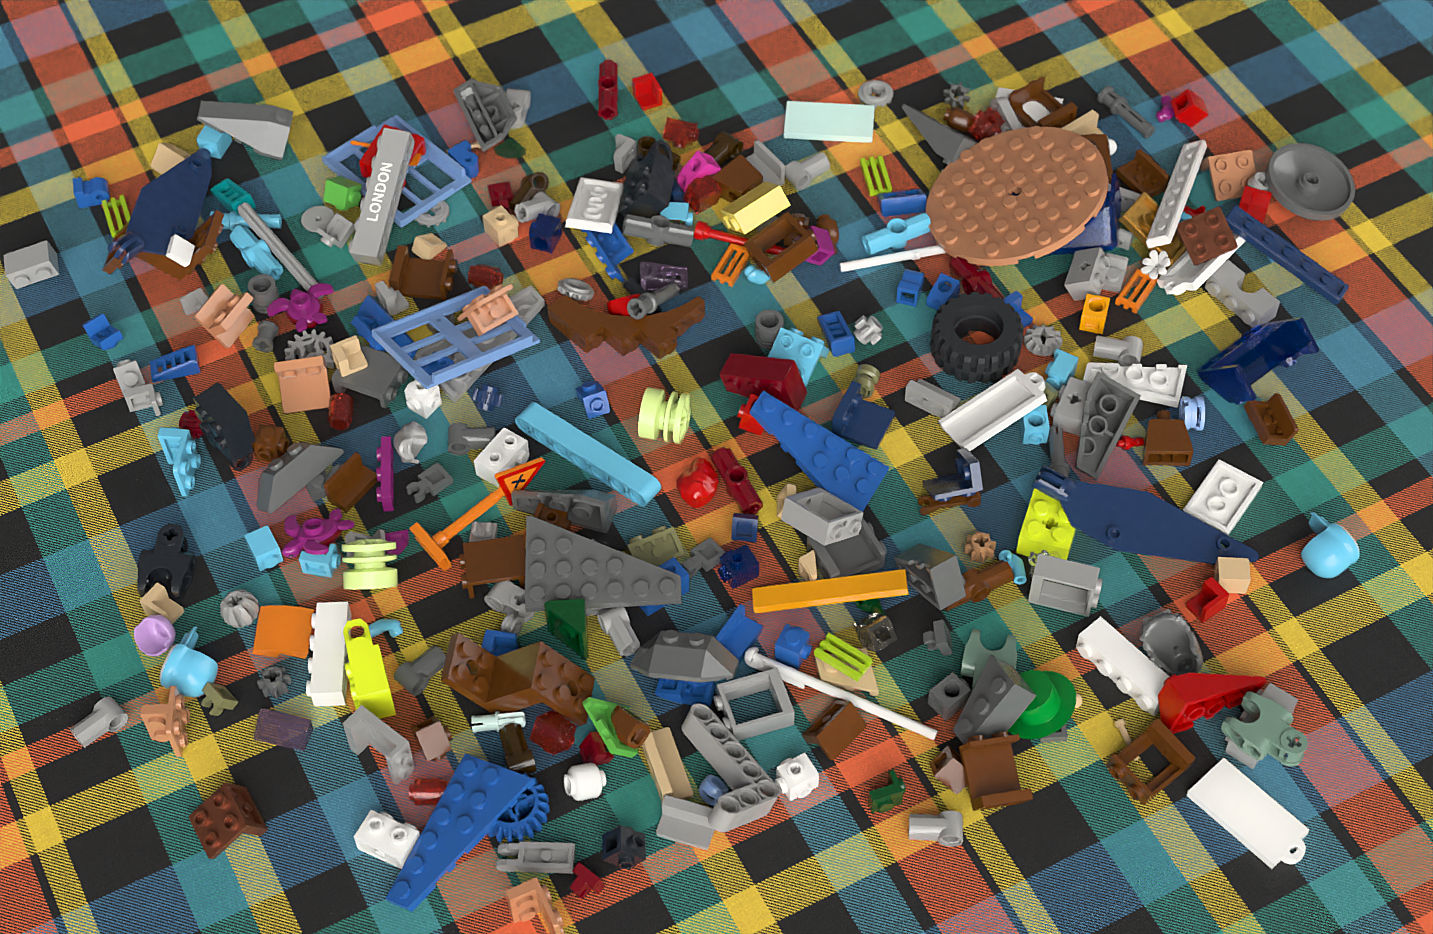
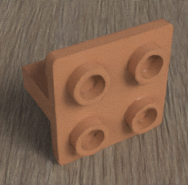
(489, 310)
(225, 315)
(168, 721)

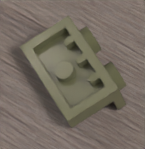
(656, 548)

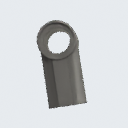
(463, 438)
(416, 675)

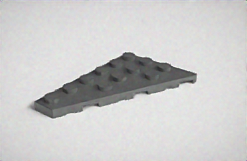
(574, 567)

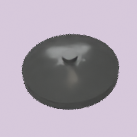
(1310, 181)

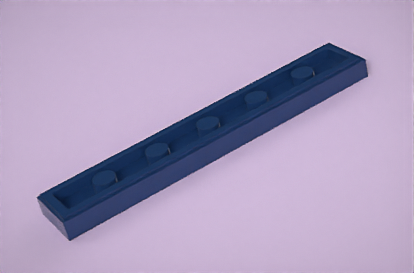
(1286, 255)

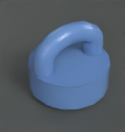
(713, 787)

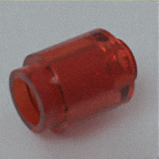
(485, 275)
(340, 411)
(427, 791)

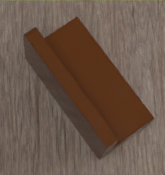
(349, 483)
(835, 728)

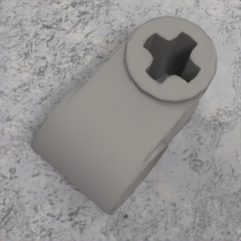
(520, 103)
(508, 598)

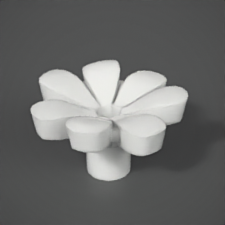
(1156, 264)

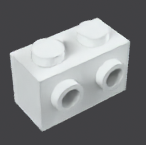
(501, 454)
(386, 838)

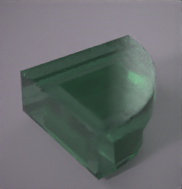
(510, 149)

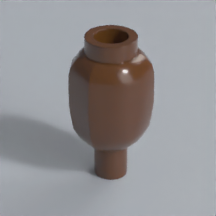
(958, 119)
(826, 223)

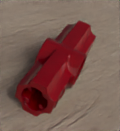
(608, 90)
(973, 278)
(741, 491)

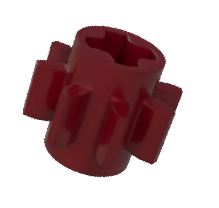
(191, 422)

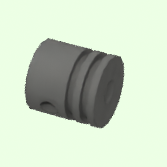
(263, 290)
(767, 327)

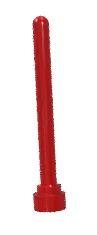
(703, 231)

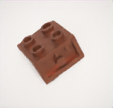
(1206, 236)
(225, 818)

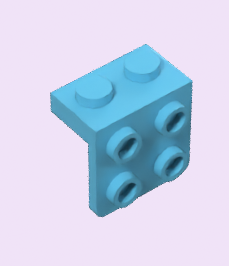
(793, 346)
(182, 452)

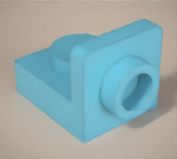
(322, 564)

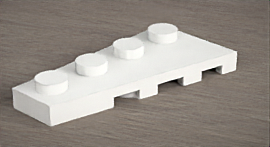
(1154, 384)

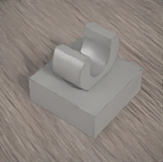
(483, 531)

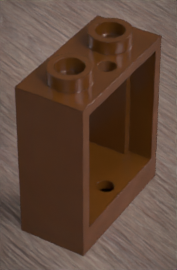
(788, 258)

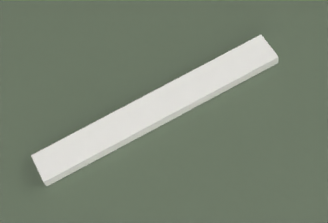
(1176, 194)

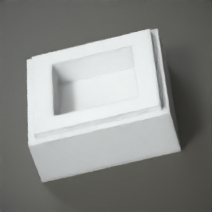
(180, 250)

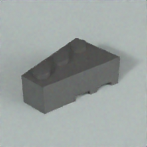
(933, 574)

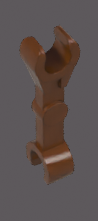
(933, 505)

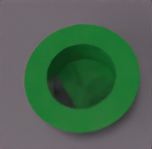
(1049, 709)

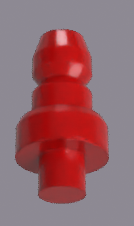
(1126, 442)

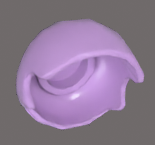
(154, 635)

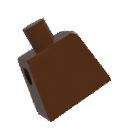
(737, 178)
(1167, 442)

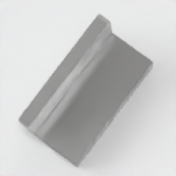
(767, 164)
(931, 398)
(685, 823)

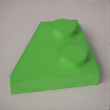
(600, 714)

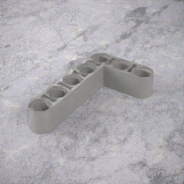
(751, 786)

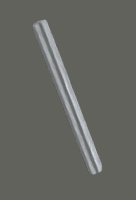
(276, 246)

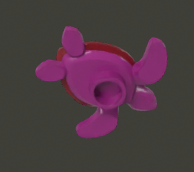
(303, 308)
(315, 534)

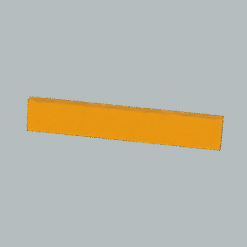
(830, 591)

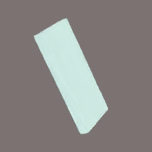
(829, 121)

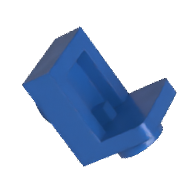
(102, 333)
(593, 398)

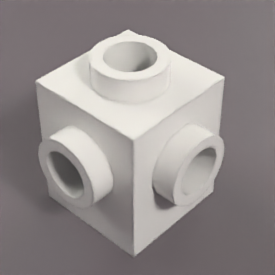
(421, 400)
(796, 777)

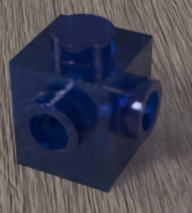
(545, 233)
(738, 566)

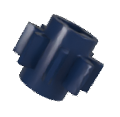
(487, 397)

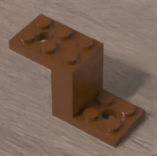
(203, 240)
(517, 678)

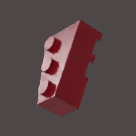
(757, 374)

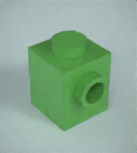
(342, 192)

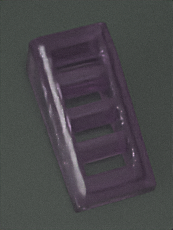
(650, 271)

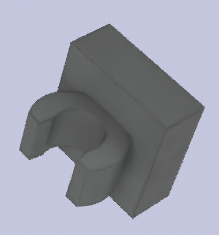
(939, 638)

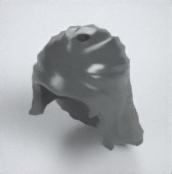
(1171, 644)

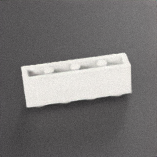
(329, 650)
(1122, 664)

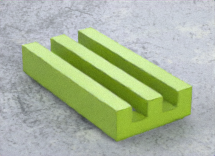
(873, 162)
(114, 204)
(846, 654)

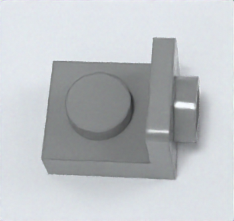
(625, 152)
(1116, 273)
(390, 300)
(193, 301)

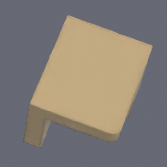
(348, 356)
(1233, 574)
(158, 603)

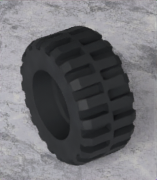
(980, 314)

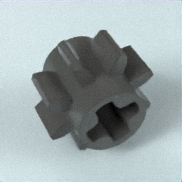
(956, 89)
(274, 681)

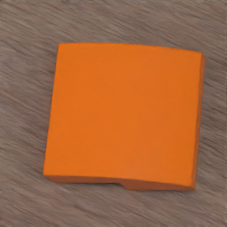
(283, 631)

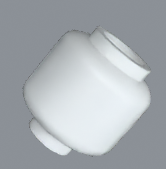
(584, 781)

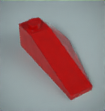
(1200, 694)

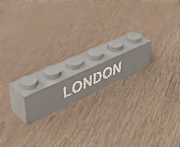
(382, 196)

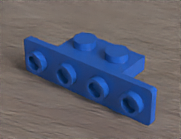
(611, 249)
(372, 316)

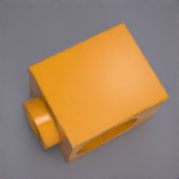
(1094, 313)

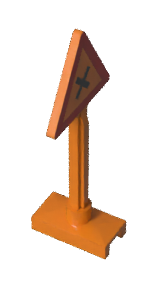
(508, 481)

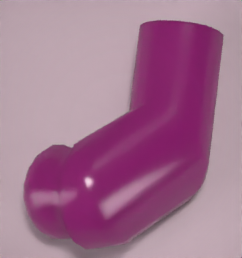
(1166, 111)

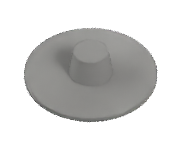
(317, 218)

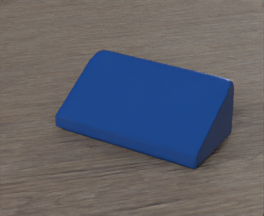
(902, 202)

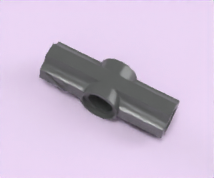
(658, 230)

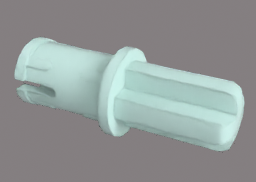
(497, 721)

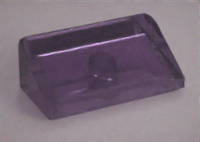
(283, 729)

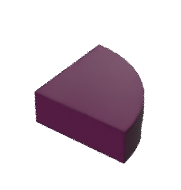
(401, 539)

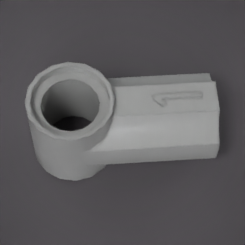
(802, 173)
(540, 203)
(1125, 351)
(617, 625)
(105, 717)
(944, 828)

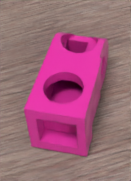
(697, 167)

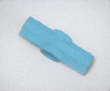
(896, 233)
(255, 252)

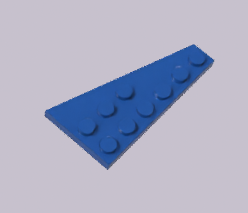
(820, 453)
(459, 822)

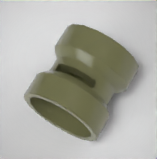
(867, 377)

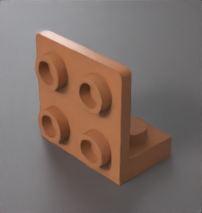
(1229, 173)
(303, 384)
(531, 898)

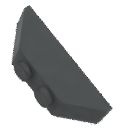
(486, 111)
(292, 472)
(685, 658)

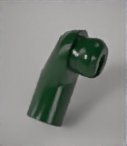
(870, 606)

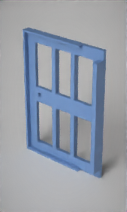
(433, 154)
(467, 347)

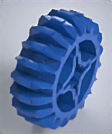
(532, 799)

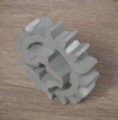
(310, 346)

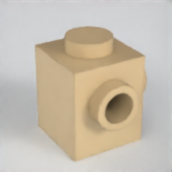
(501, 226)

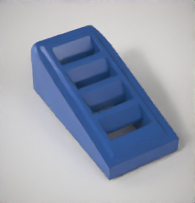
(836, 335)
(186, 356)

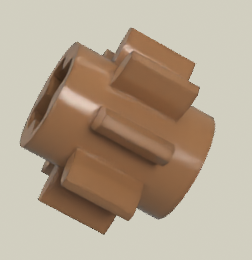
(979, 547)

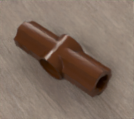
(981, 582)

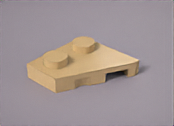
(838, 679)

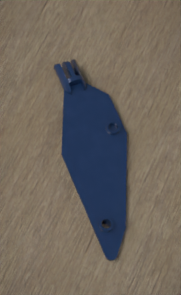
(166, 208)
(1138, 521)

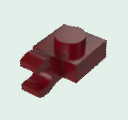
(500, 194)

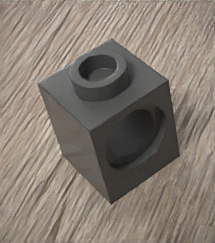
(946, 705)

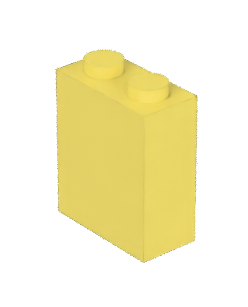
(754, 207)

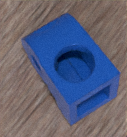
(463, 155)
(90, 192)
(911, 283)
(942, 292)

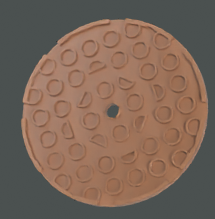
(1059, 187)

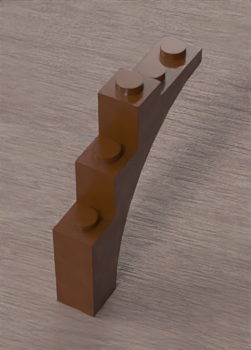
(624, 333)

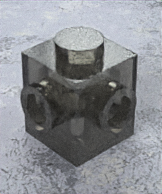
(875, 632)

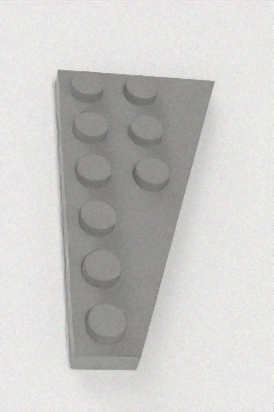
(527, 303)

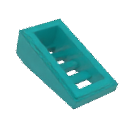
(233, 197)

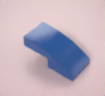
(686, 691)

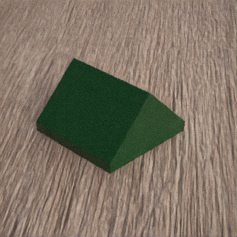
(569, 624)

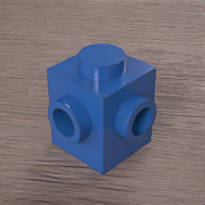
(792, 646)

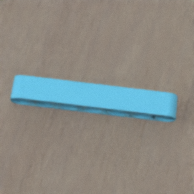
(588, 454)

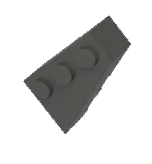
(994, 702)

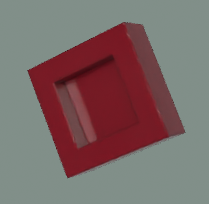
(593, 750)
(585, 882)

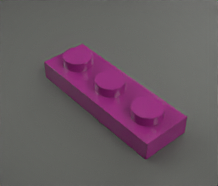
(385, 474)

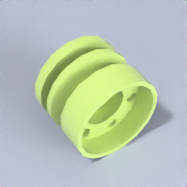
(664, 415)
(369, 565)

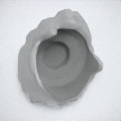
(410, 441)

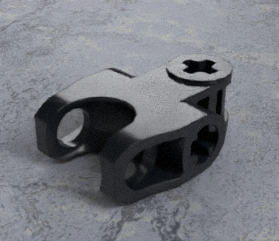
(167, 561)

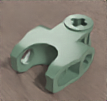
(976, 655)
(1268, 734)

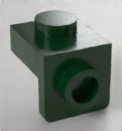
(888, 796)

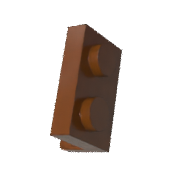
(1143, 175)
(1272, 420)

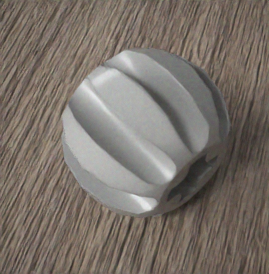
(239, 608)

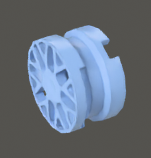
(1192, 412)

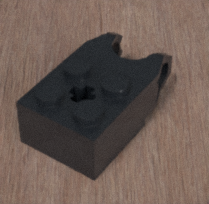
(648, 183)
(225, 425)

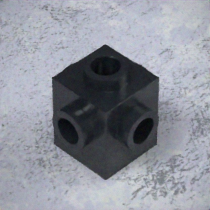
(623, 847)

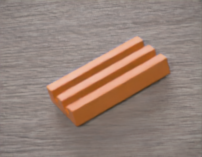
(737, 271)
(1129, 302)

